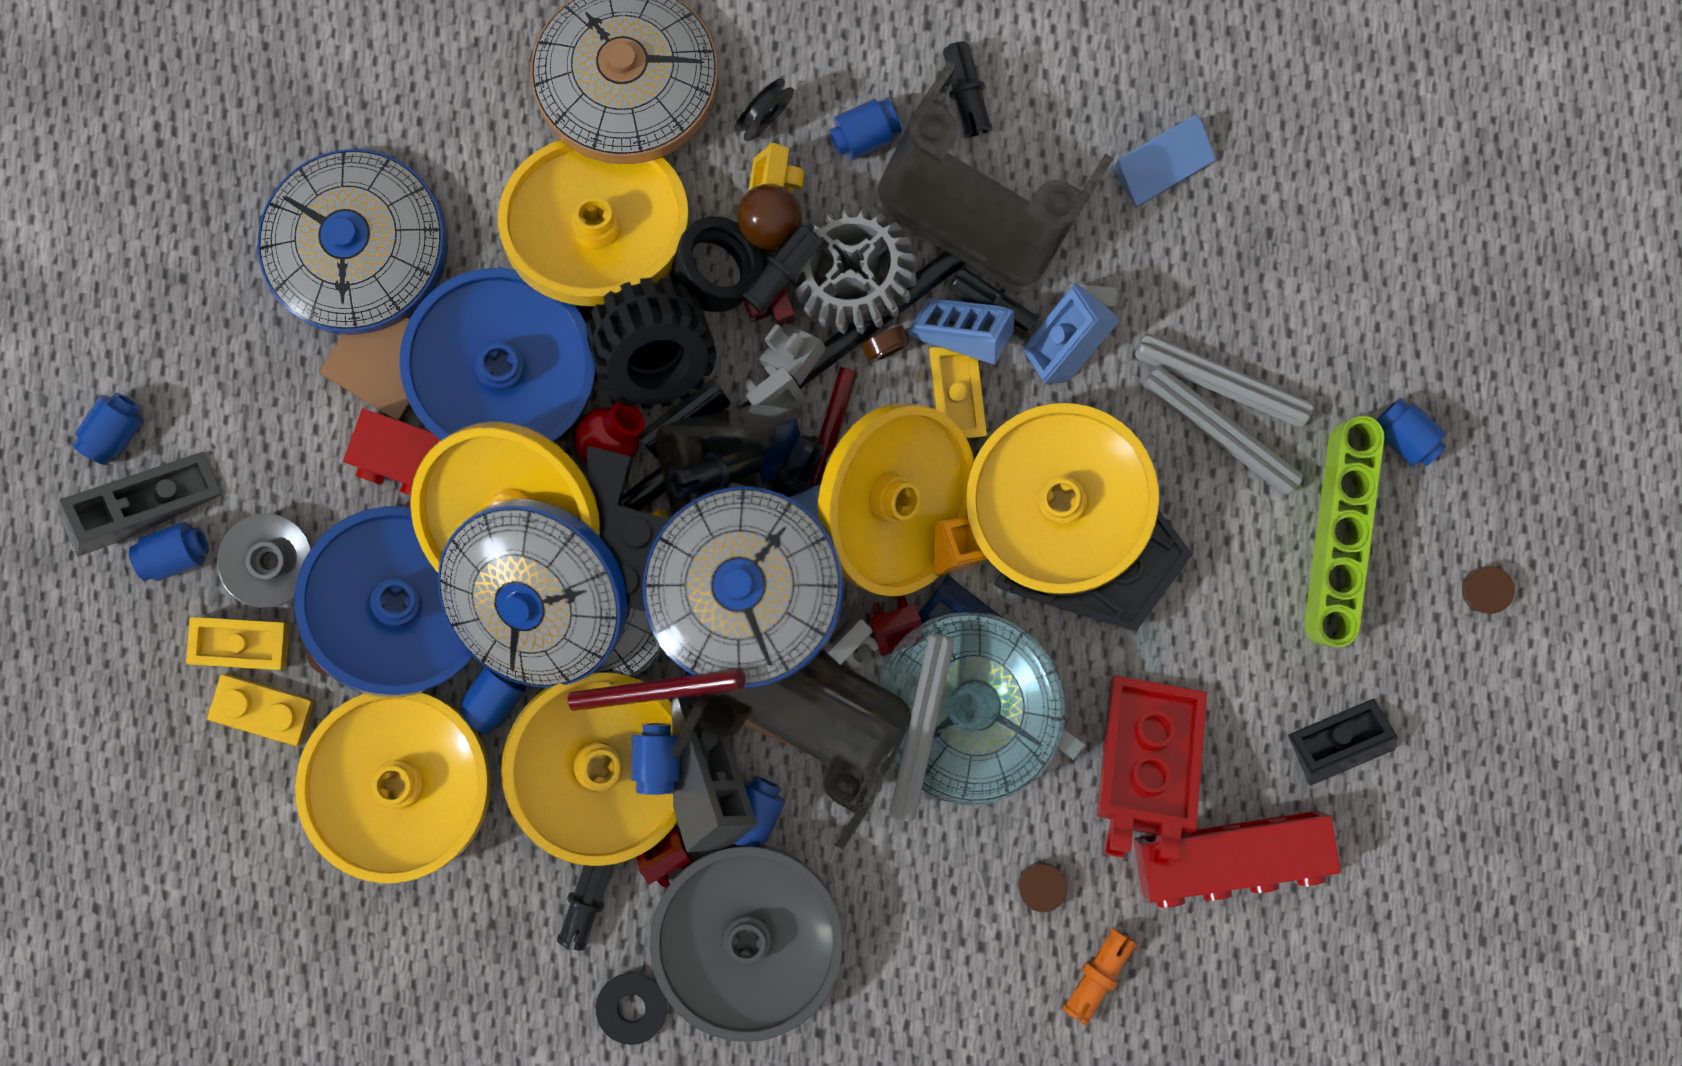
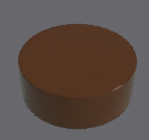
(885, 344)
(1488, 589)
(1042, 887)

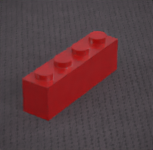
(388, 449)
(1241, 856)

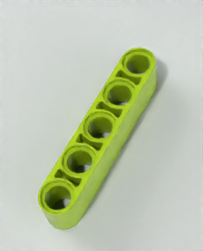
(1359, 514)

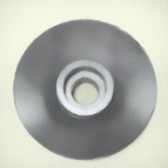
(243, 553)

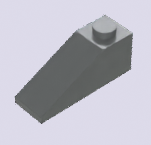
(136, 503)
(711, 792)

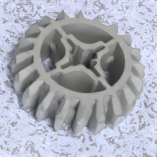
(876, 241)

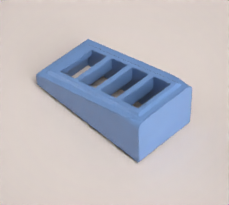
(985, 340)

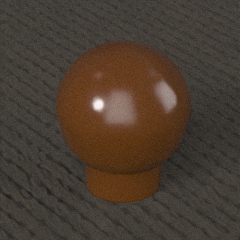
(769, 216)

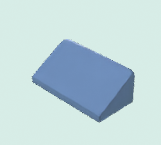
(1164, 161)
(1069, 335)

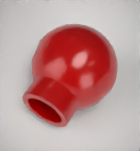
(609, 429)

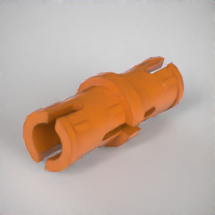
(1099, 976)

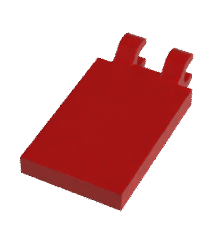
(1151, 765)

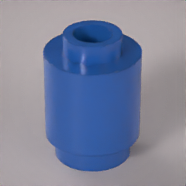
(865, 128)
(108, 428)
(1412, 433)
(168, 552)
(490, 701)
(652, 763)
(766, 808)

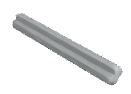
(1224, 380)
(1223, 430)
(922, 727)

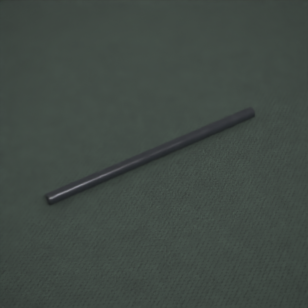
(836, 348)

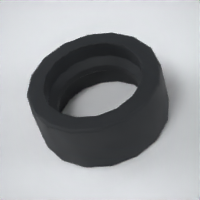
(727, 235)

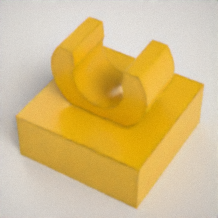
(772, 168)

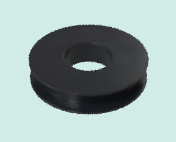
(764, 109)
(631, 1031)

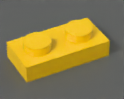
(958, 390)
(238, 643)
(261, 709)

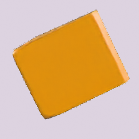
(955, 546)

